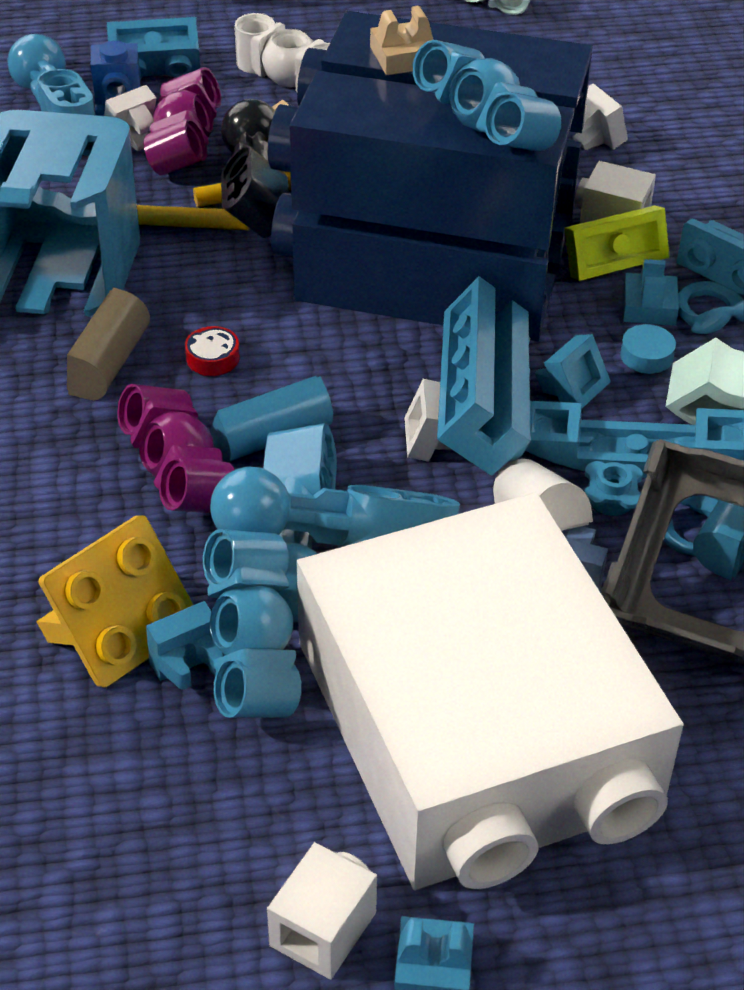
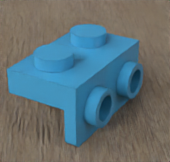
(163, 44)
(713, 253)

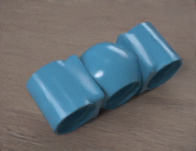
(486, 96)
(251, 624)

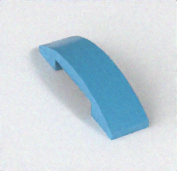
(574, 443)

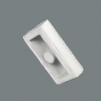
(563, 499)

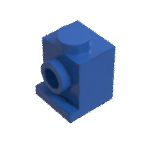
(114, 71)

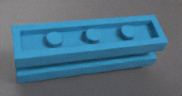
(485, 379)

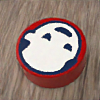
(212, 351)

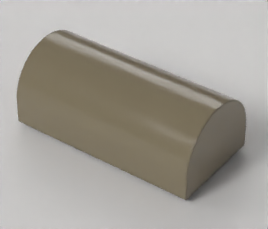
(105, 344)

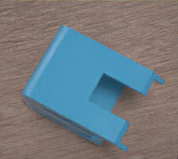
(74, 229)

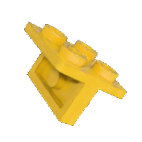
(109, 597)

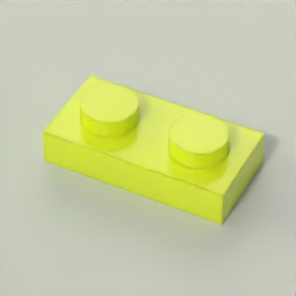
(616, 242)

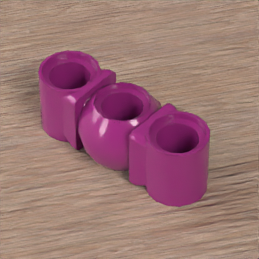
(183, 121)
(172, 445)

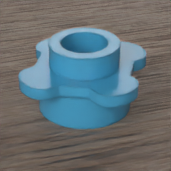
(613, 487)

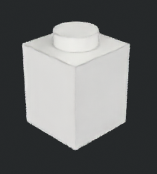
(613, 191)
(322, 909)

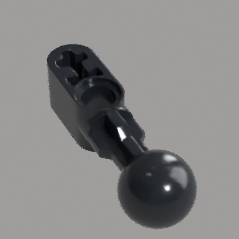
(248, 182)

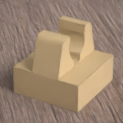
(398, 43)

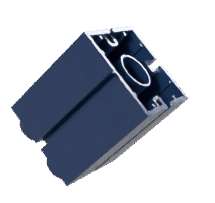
(407, 203)

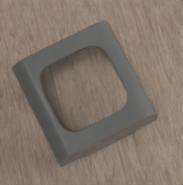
(672, 476)

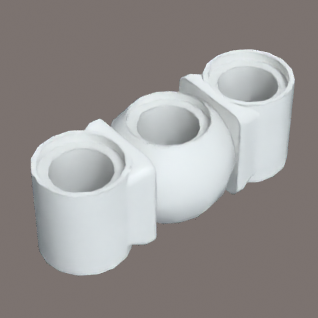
(271, 49)

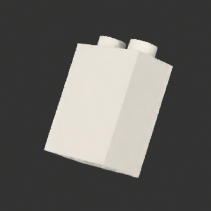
(485, 692)

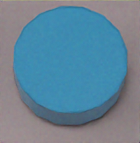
(648, 348)

